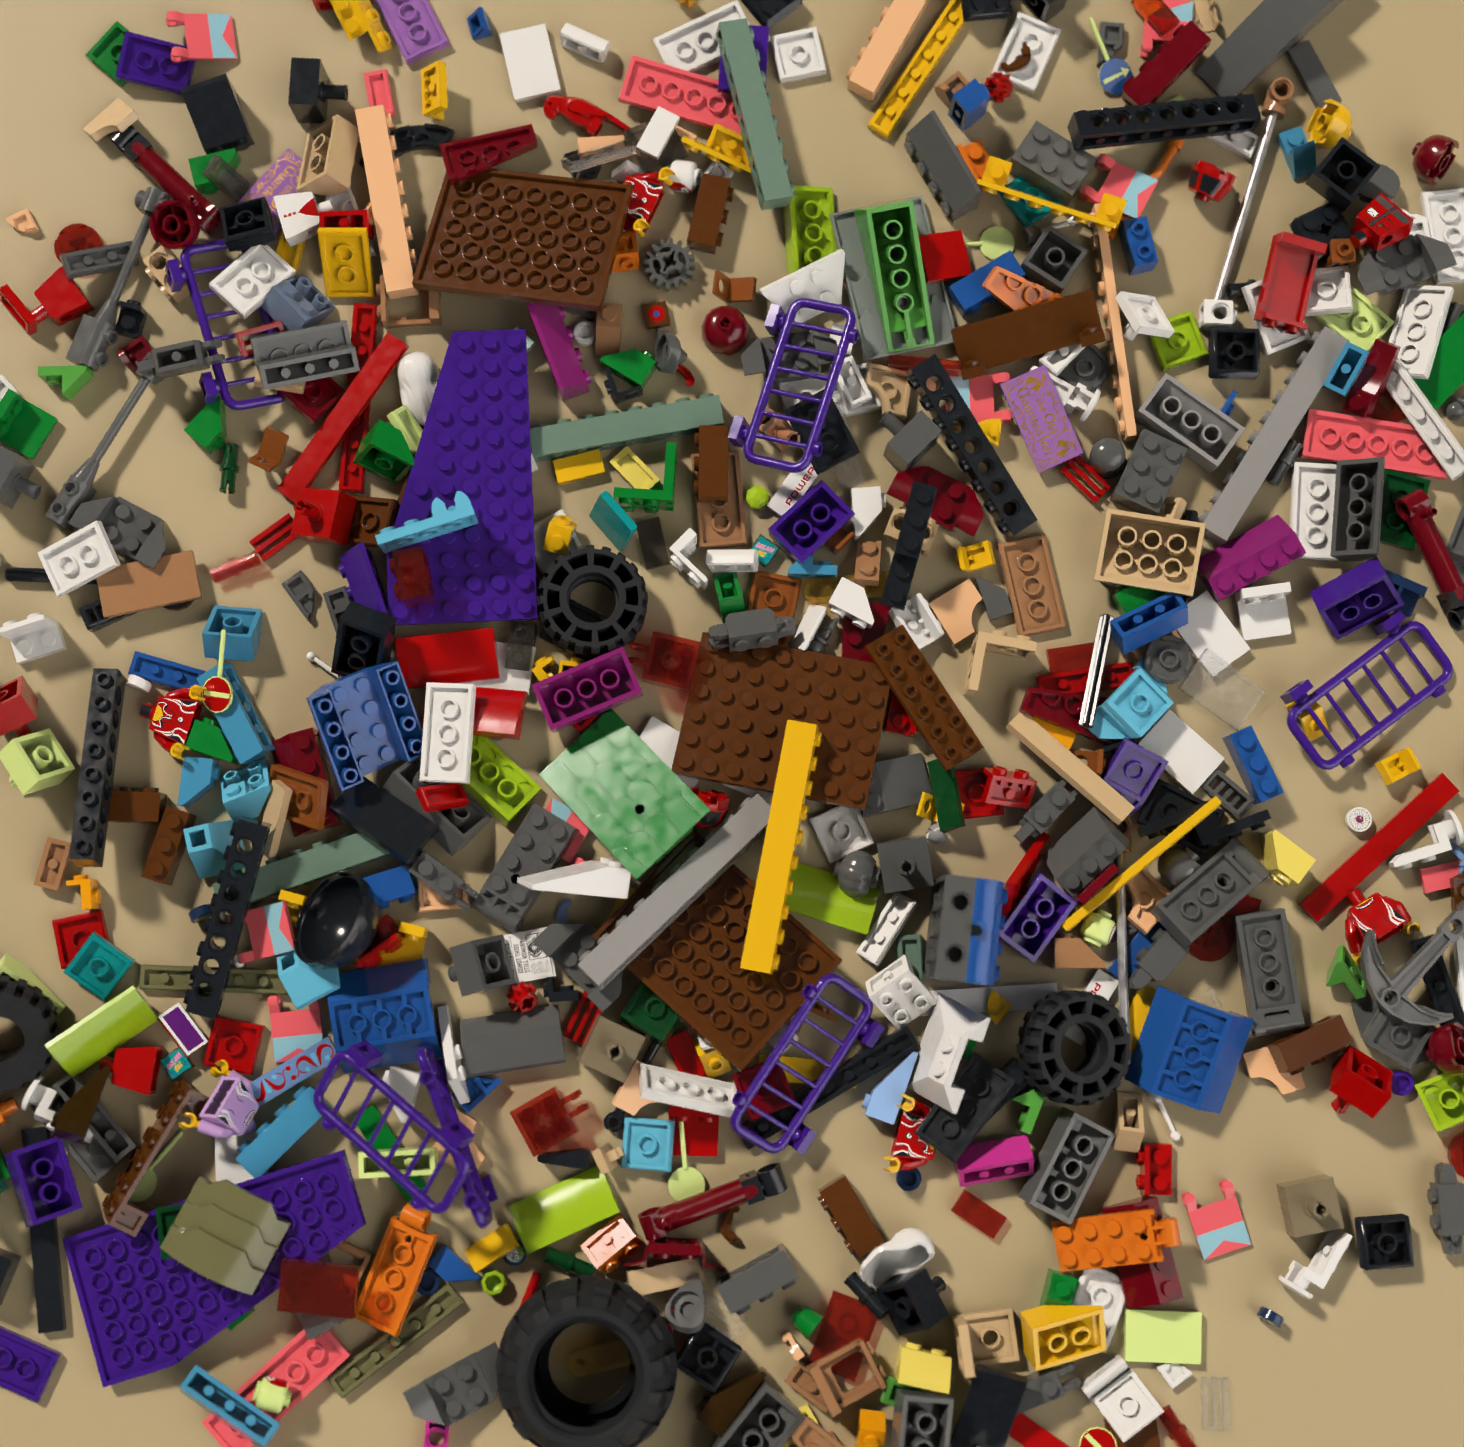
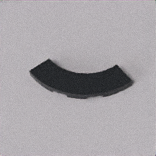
(419, 137)

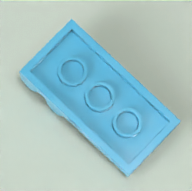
(441, 523)

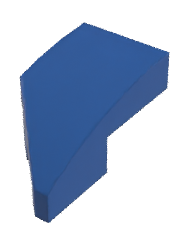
(478, 1089)
(452, 1267)

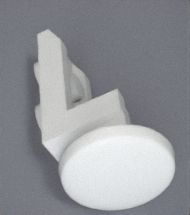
(1075, 397)
(1440, 836)
(44, 1099)
(1321, 1265)

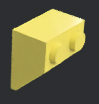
(1284, 859)
(923, 1367)

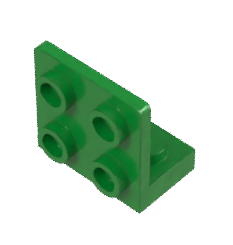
(24, 424)

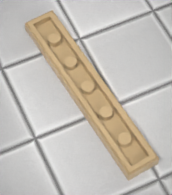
(1070, 767)

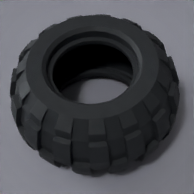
(537, 1405)

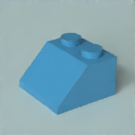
(242, 632)

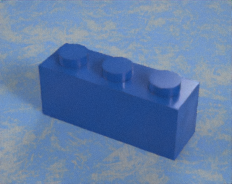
(969, 295)
(1149, 622)
(1252, 765)

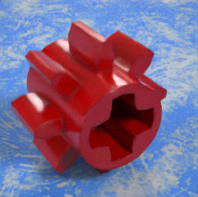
(999, 87)
(522, 997)

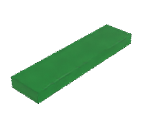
(384, 1140)

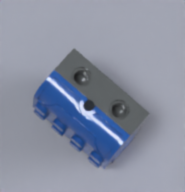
(965, 930)

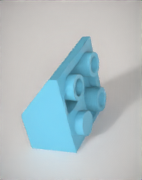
(246, 789)
(207, 847)
(304, 982)

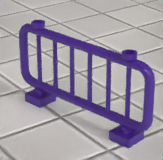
(209, 386)
(744, 434)
(1303, 701)
(796, 1133)
(451, 1135)
(478, 1190)

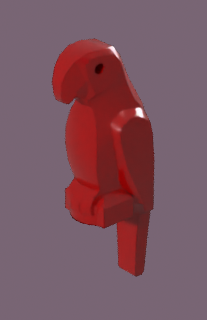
(580, 114)

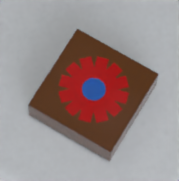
(656, 315)

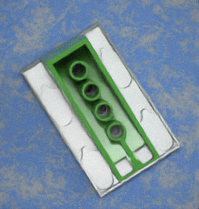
(887, 278)

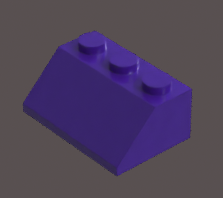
(810, 522)
(363, 578)
(1356, 598)
(1036, 918)
(43, 1181)

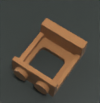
(430, 315)
(828, 1386)

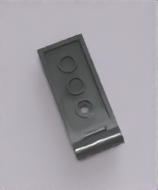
(533, 849)
(1202, 901)
(1264, 957)

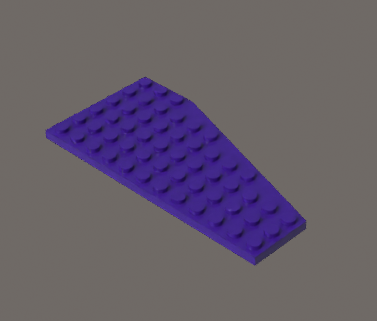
(479, 446)
(158, 1311)

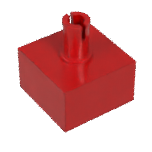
(323, 516)
(17, 707)
(1360, 1083)

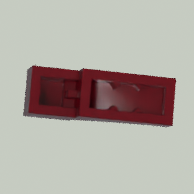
(1372, 379)

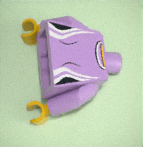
(228, 1108)

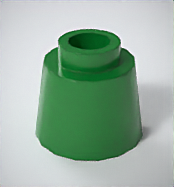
(806, 1320)

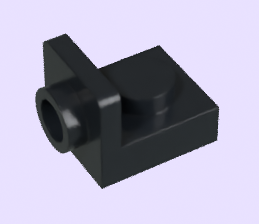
(131, 319)
(565, 993)

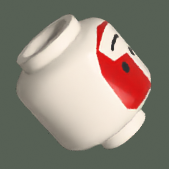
(686, 176)

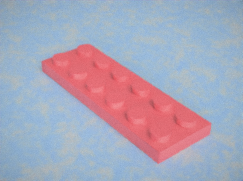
(678, 91)
(1350, 437)
(301, 1365)

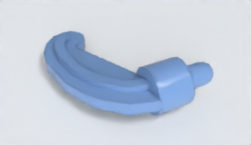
(1459, 853)
(562, 914)

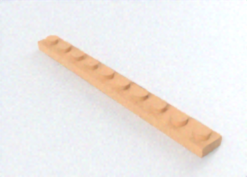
(1113, 332)

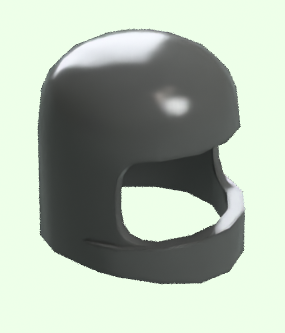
(1107, 456)

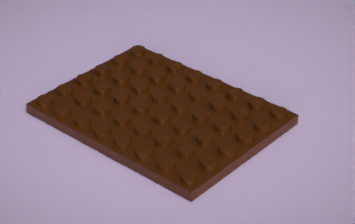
(525, 238)
(742, 709)
(700, 957)

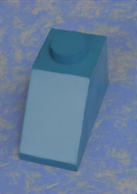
(1346, 369)
(197, 779)

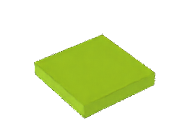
(1183, 345)

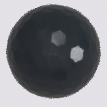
(337, 922)

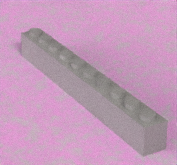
(1272, 436)
(676, 893)

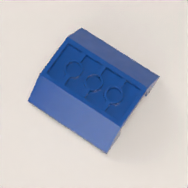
(366, 722)
(386, 1008)
(1188, 1051)

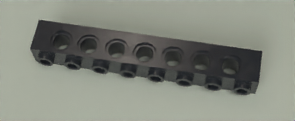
(1163, 121)
(983, 451)
(97, 768)
(210, 1004)

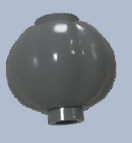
(1177, 866)
(857, 873)

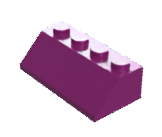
(559, 351)
(1249, 558)
(587, 690)

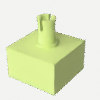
(36, 761)

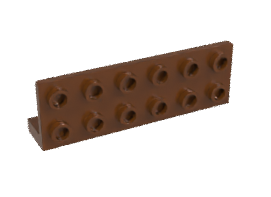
(1027, 333)
(924, 697)
(115, 1206)

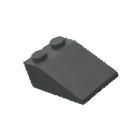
(897, 784)

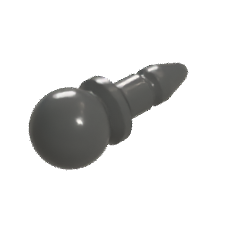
(1455, 409)
(819, 643)

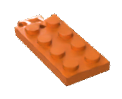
(1113, 1239)
(396, 1271)

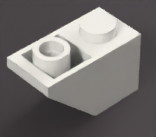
(851, 602)

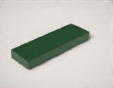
(946, 797)

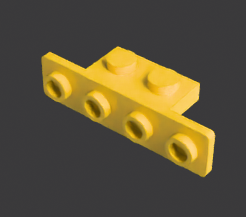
(359, 18)
(722, 145)

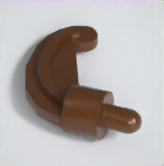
(1019, 63)
(726, 1223)

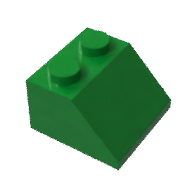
(385, 452)

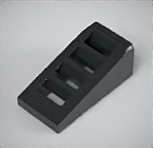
(101, 622)
(572, 1158)

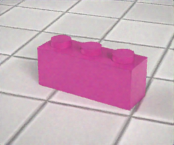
(995, 1161)

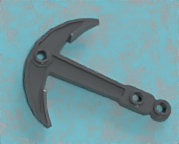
(1409, 974)

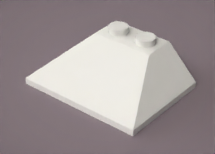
(942, 1050)

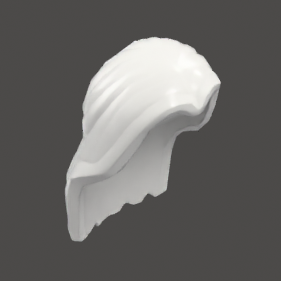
(417, 383)
(900, 1255)

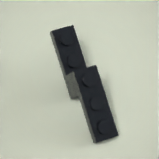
(908, 545)
(1207, 831)

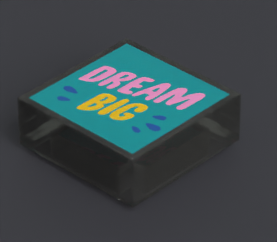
(766, 550)
(176, 1064)

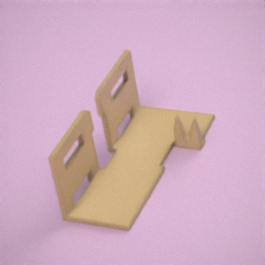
(1205, 19)

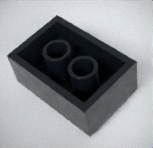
(362, 639)

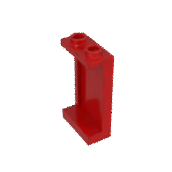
(1288, 282)

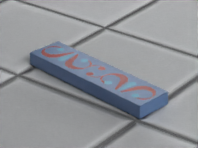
(293, 1071)

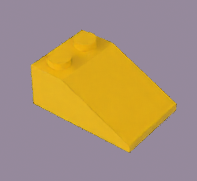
(1062, 1333)

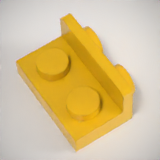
(434, 90)

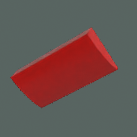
(448, 657)
(497, 713)

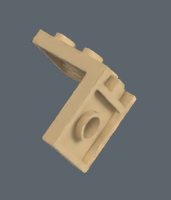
(998, 643)
(969, 1341)

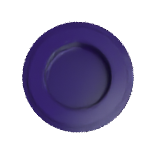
(1402, 1083)

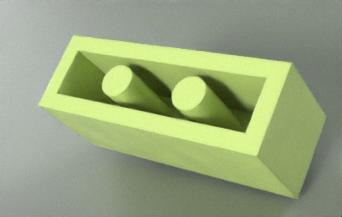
(401, 1160)

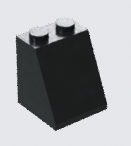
(217, 115)

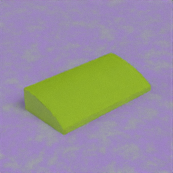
(808, 226)
(498, 781)
(820, 898)
(102, 1031)
(1443, 1100)
(564, 1209)

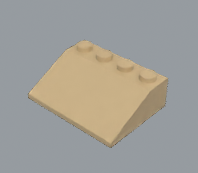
(1150, 552)

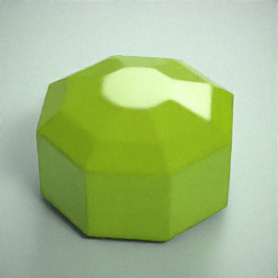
(757, 498)
(494, 1282)

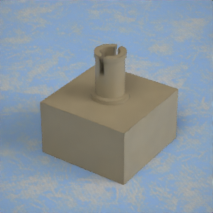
(610, 1048)
(1310, 1205)

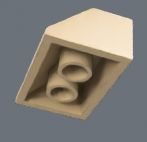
(328, 157)

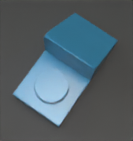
(1298, 152)
(807, 570)

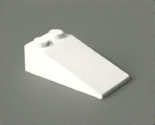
(591, 878)

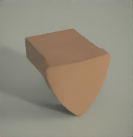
(950, 87)

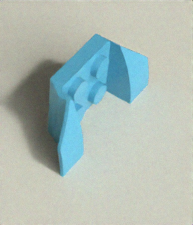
(1131, 707)

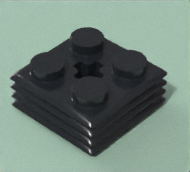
(985, 9)
(771, 11)
(1326, 218)
(247, 224)
(1243, 342)
(1395, 1253)
(712, 1372)

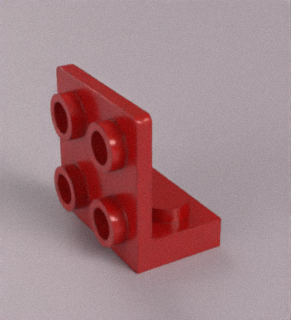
(386, 940)
(700, 1131)

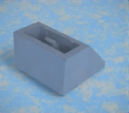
(297, 303)

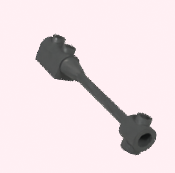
(99, 331)
(79, 484)

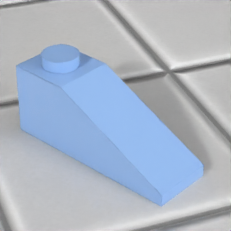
(887, 1093)

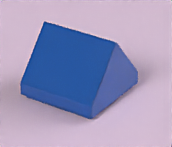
(479, 24)

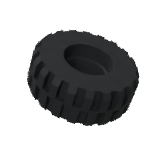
(598, 567)
(39, 1026)
(1106, 1047)

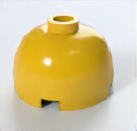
(1329, 124)

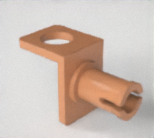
(780, 429)

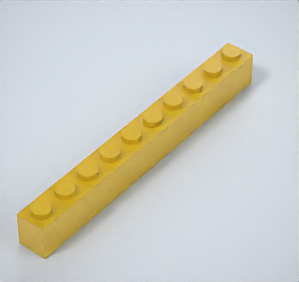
(780, 846)

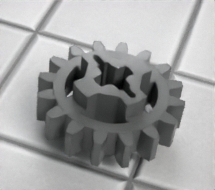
(660, 259)

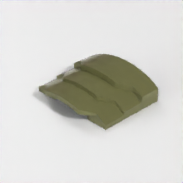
(226, 1234)

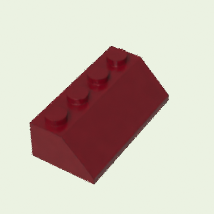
(305, 753)
(1147, 1282)

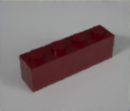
(1166, 66)

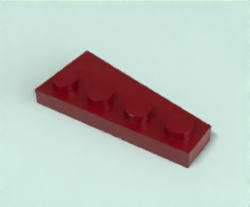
(479, 153)
(855, 639)
(1059, 709)

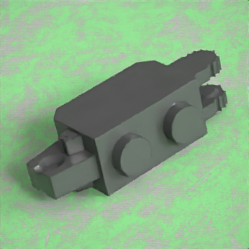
(181, 358)
(750, 630)
(1045, 810)
(439, 878)
(1157, 960)
(1447, 1204)
(1045, 1386)

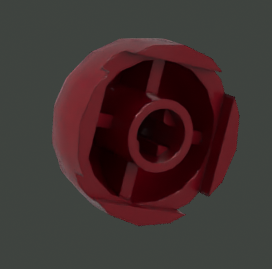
(1433, 157)
(174, 225)
(731, 336)
(1447, 1048)

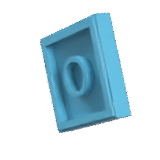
(648, 1144)

